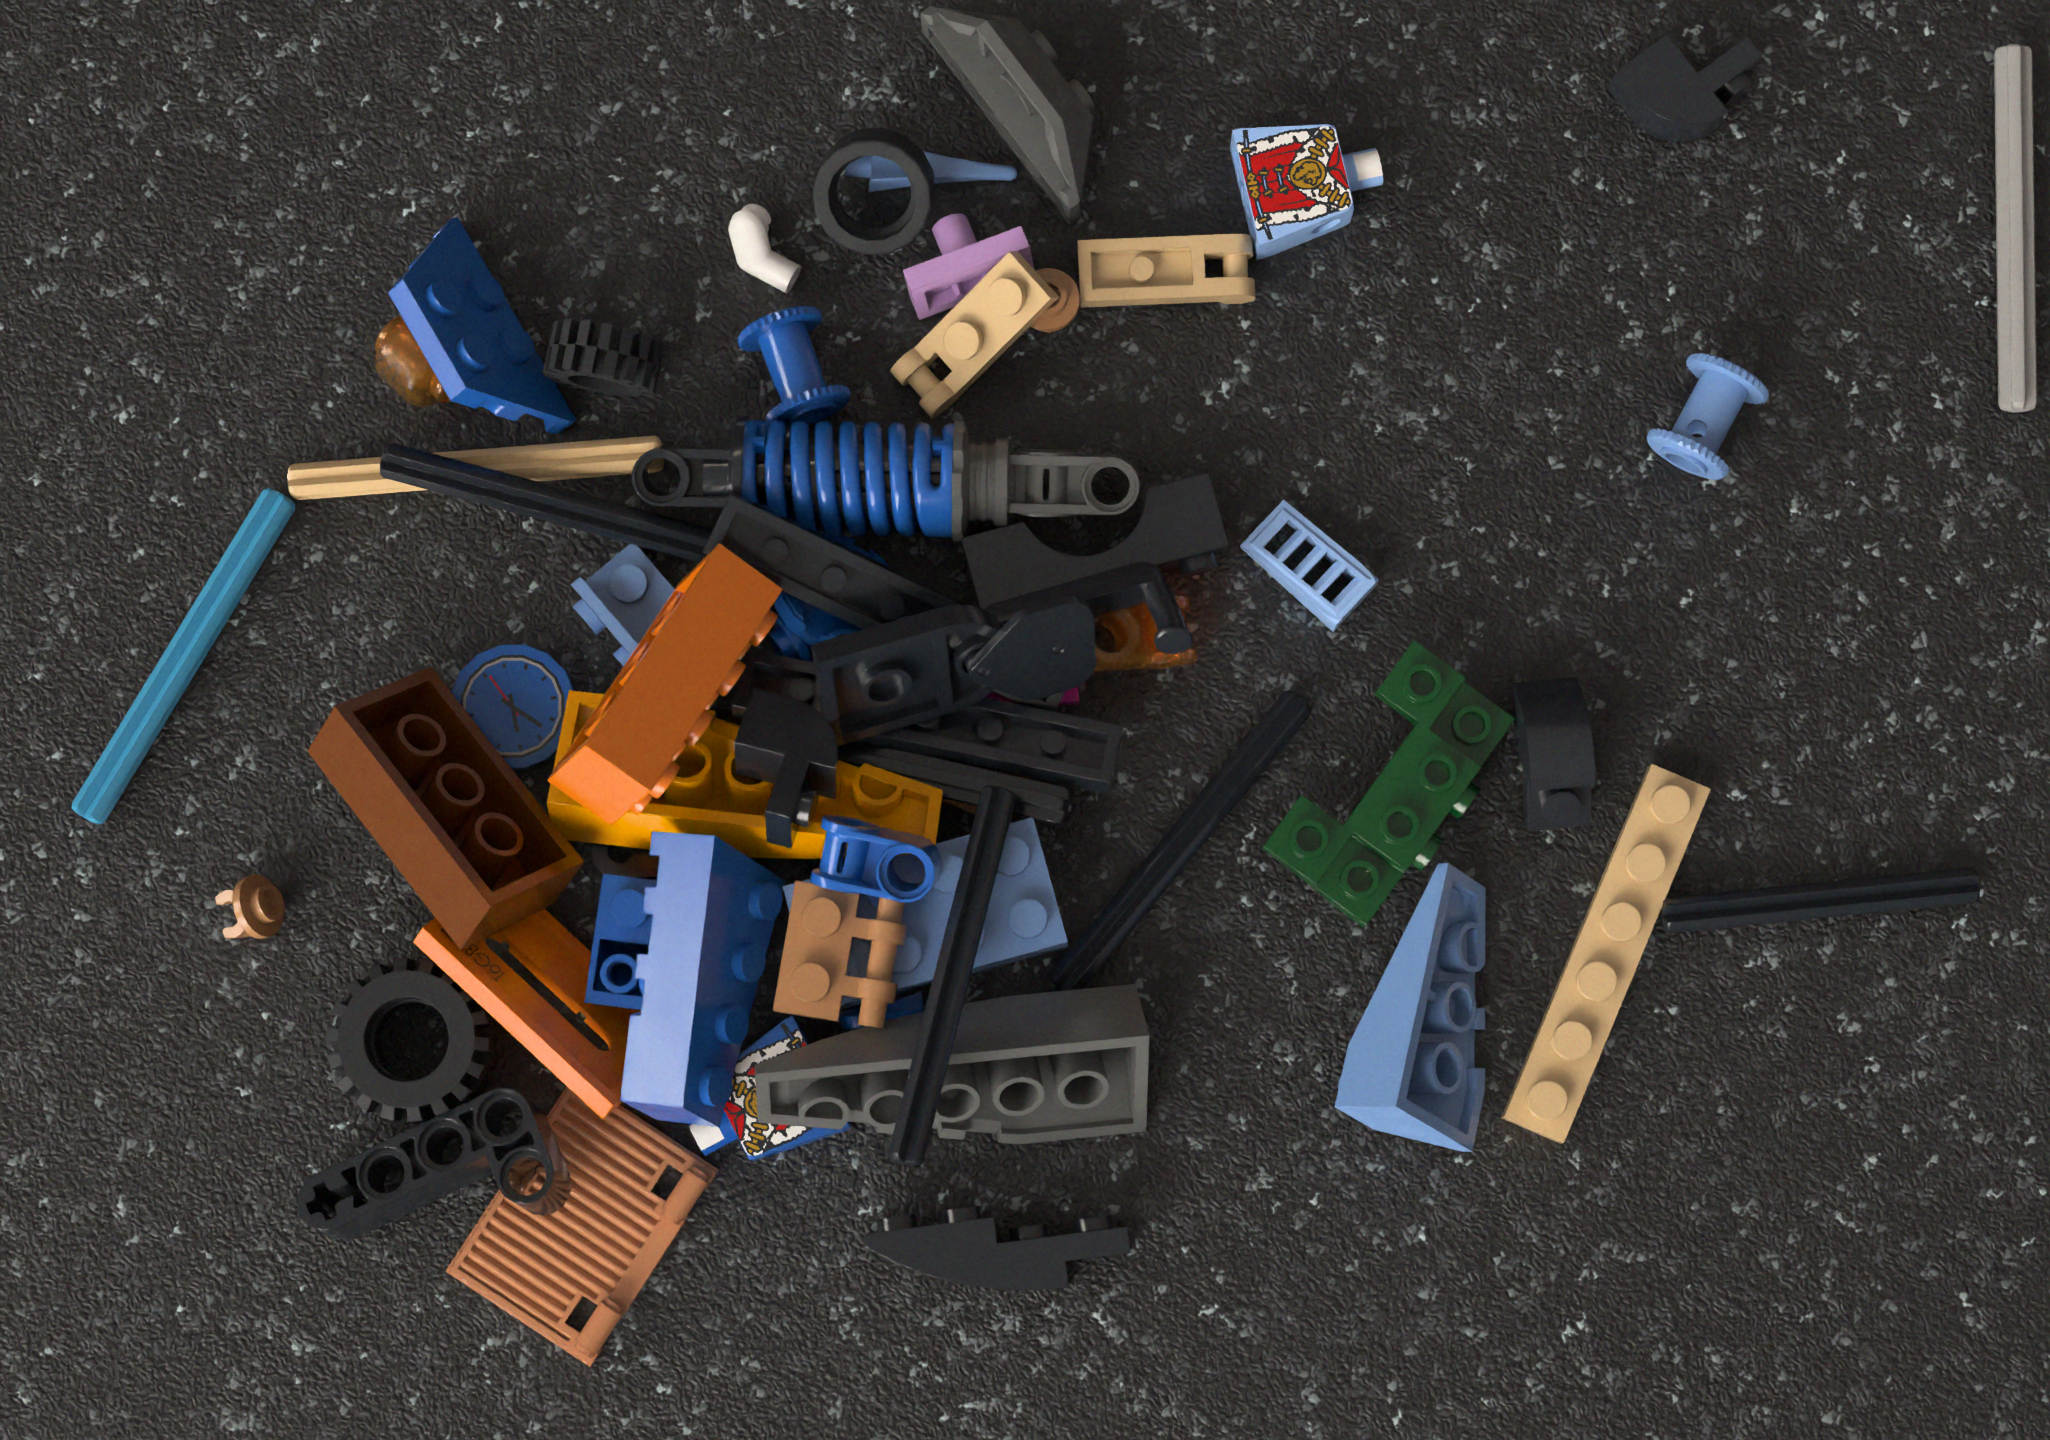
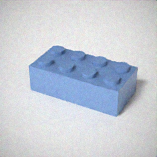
(1018, 922)

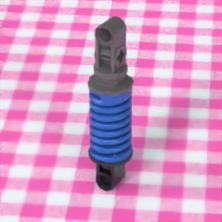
(884, 483)

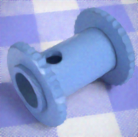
(1707, 412)

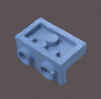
(623, 598)

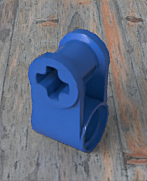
(870, 860)

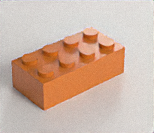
(667, 687)

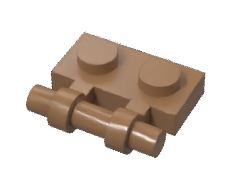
(819, 954)

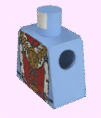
(1297, 183)

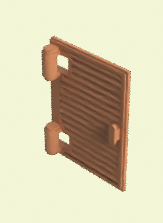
(595, 1244)

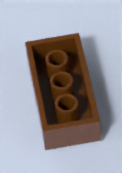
(445, 806)

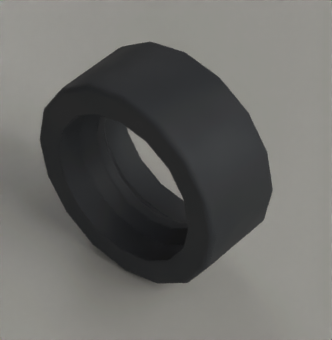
(860, 236)

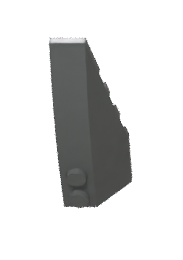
(1016, 1070)

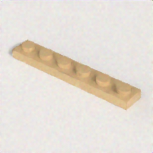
(1605, 953)

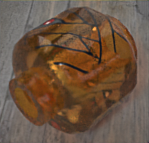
(405, 366)

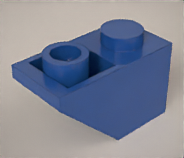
(618, 938)

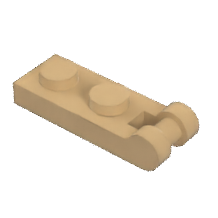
(1164, 270)
(975, 332)

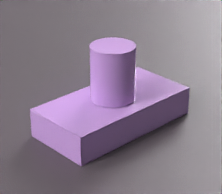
(963, 263)

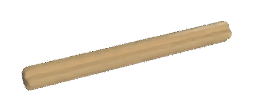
(531, 462)

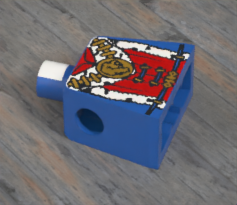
(740, 1111)

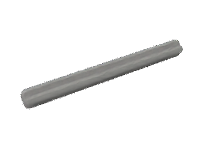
(2015, 228)

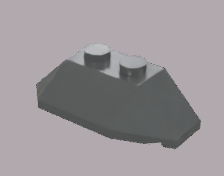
(1021, 95)

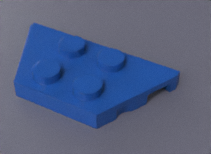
(473, 333)

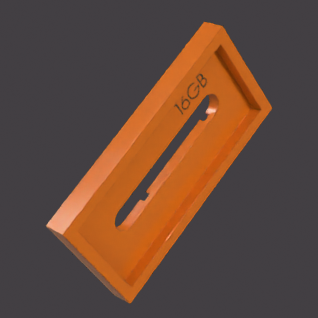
(563, 967)

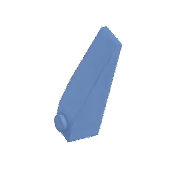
(1415, 1044)

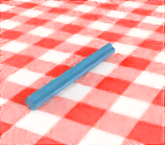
(183, 656)

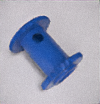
(794, 365)

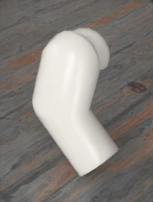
(753, 250)

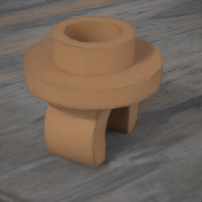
(1065, 307)
(256, 906)

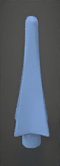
(886, 174)

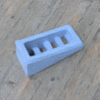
(1342, 562)

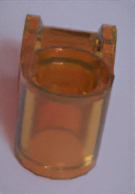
(1135, 643)

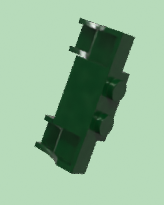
(1419, 786)

